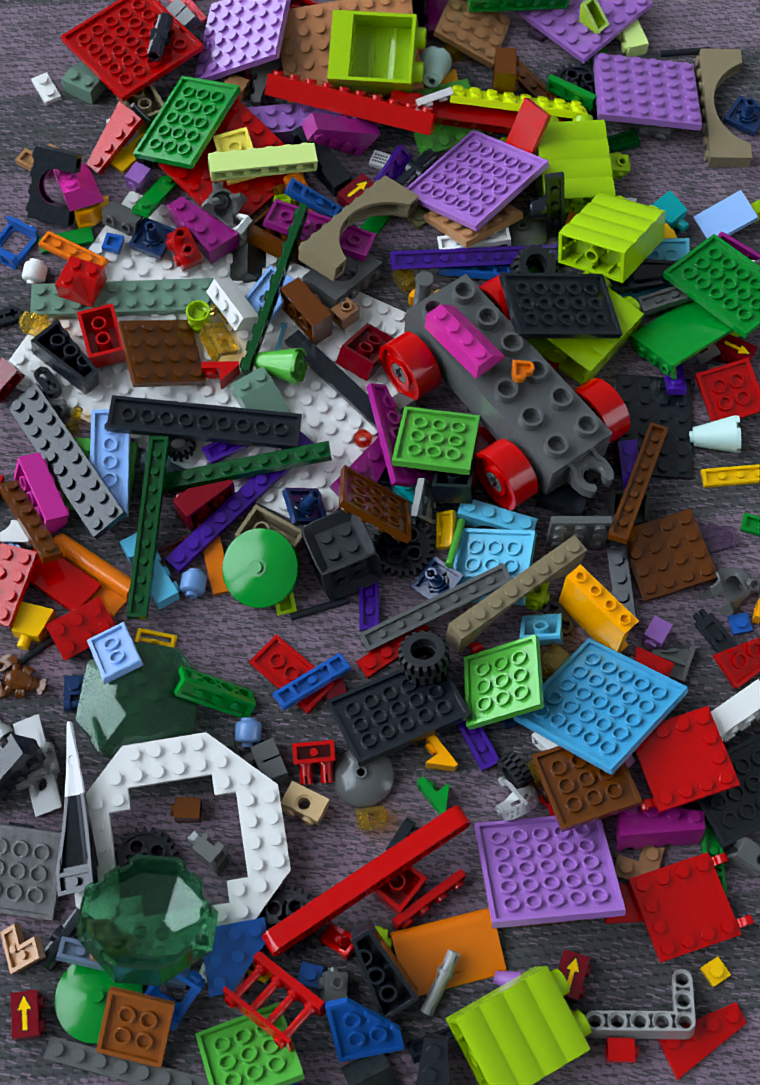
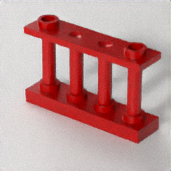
(295, 993)

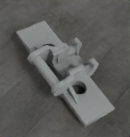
(48, 799)

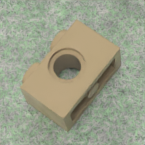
(295, 795)

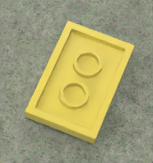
(233, 140)

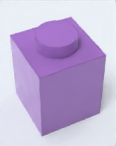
(138, 177)
(656, 633)

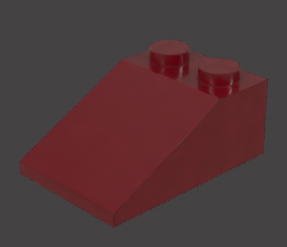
(362, 350)
(200, 502)

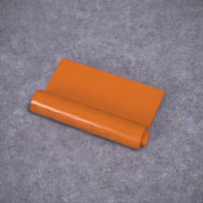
(113, 581)
(469, 934)

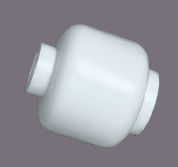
(34, 272)

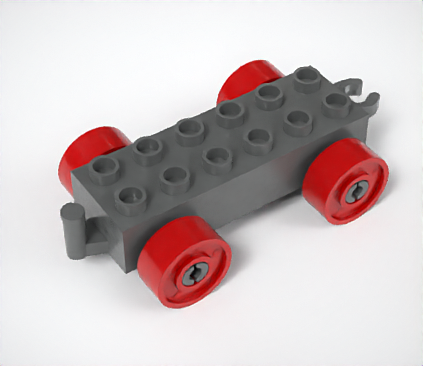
(540, 425)

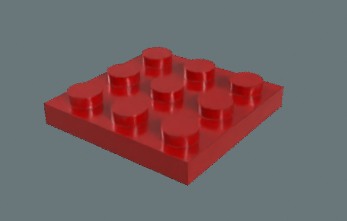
(730, 390)

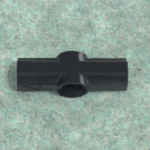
(160, 37)
(417, 167)
(68, 930)

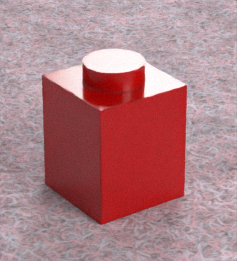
(621, 1050)

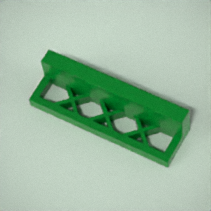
(215, 693)

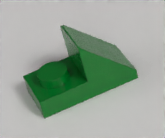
(436, 799)

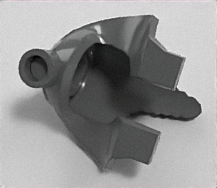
(223, 203)
(734, 585)

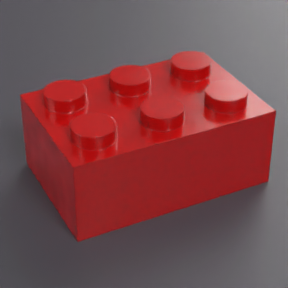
(101, 335)
(76, 627)

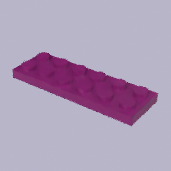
(353, 242)

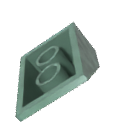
(82, 83)
(258, 392)

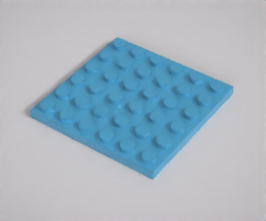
(602, 705)

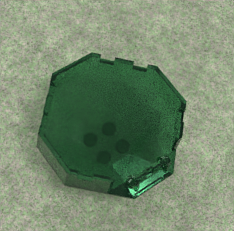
(138, 704)
(147, 920)

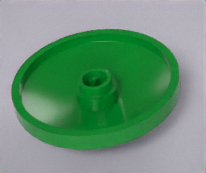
(261, 568)
(82, 1001)

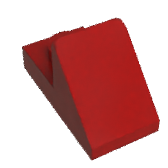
(225, 370)
(338, 941)

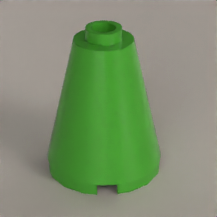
(283, 364)

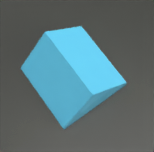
(546, 626)

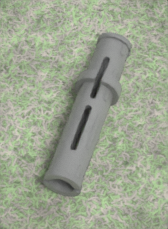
(443, 976)

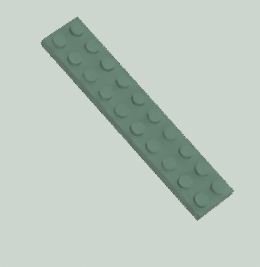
(128, 297)

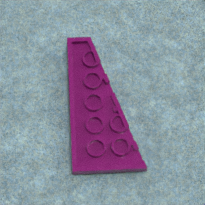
(388, 426)

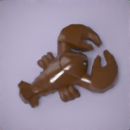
(18, 679)

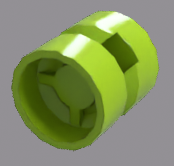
(198, 314)

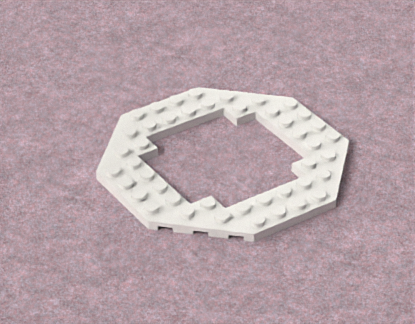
(192, 758)

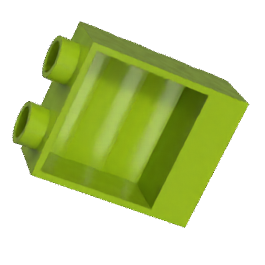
(375, 51)
(582, 154)
(611, 236)
(586, 356)
(521, 1030)

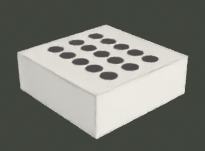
(379, 159)

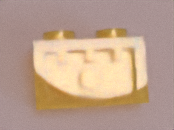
(217, 340)

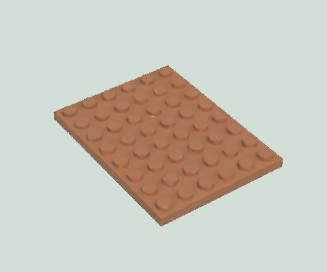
(308, 36)

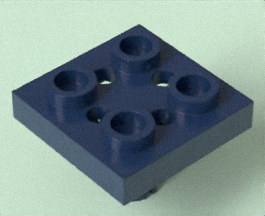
(744, 111)
(150, 234)
(309, 505)
(433, 579)

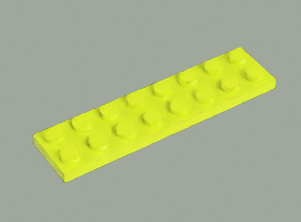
(512, 102)

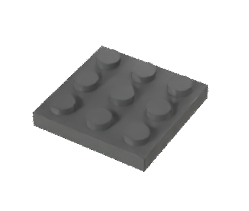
(589, 530)

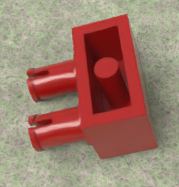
(184, 248)
(314, 752)

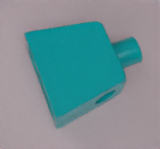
(674, 211)

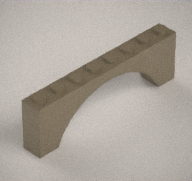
(722, 146)
(323, 248)
(554, 565)

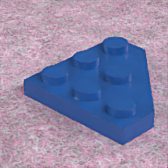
(232, 953)
(360, 1031)

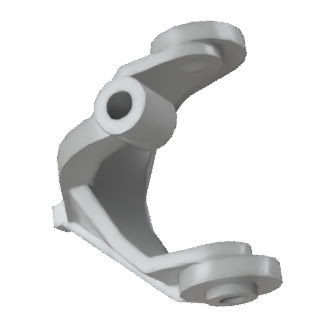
(508, 812)

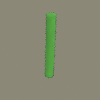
(455, 543)

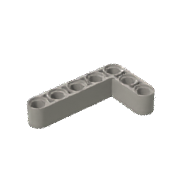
(651, 1018)

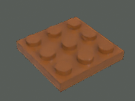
(135, 1026)

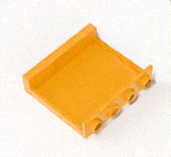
(596, 609)

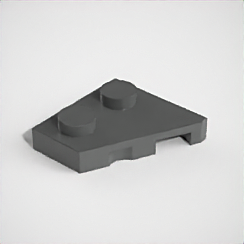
(423, 502)
(681, 658)

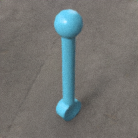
(283, 325)

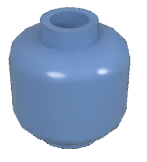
(193, 583)
(248, 731)

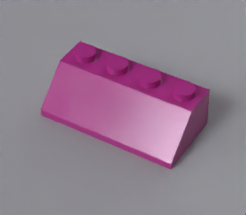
(78, 188)
(462, 339)
(41, 490)

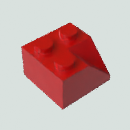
(81, 281)
(401, 890)

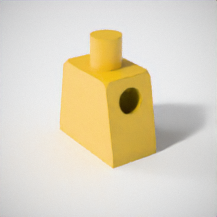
(31, 624)

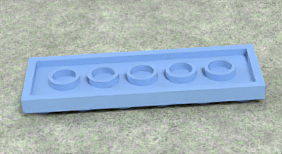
(111, 456)

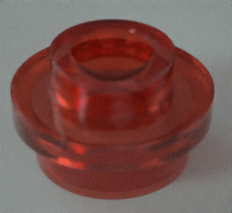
(362, 433)

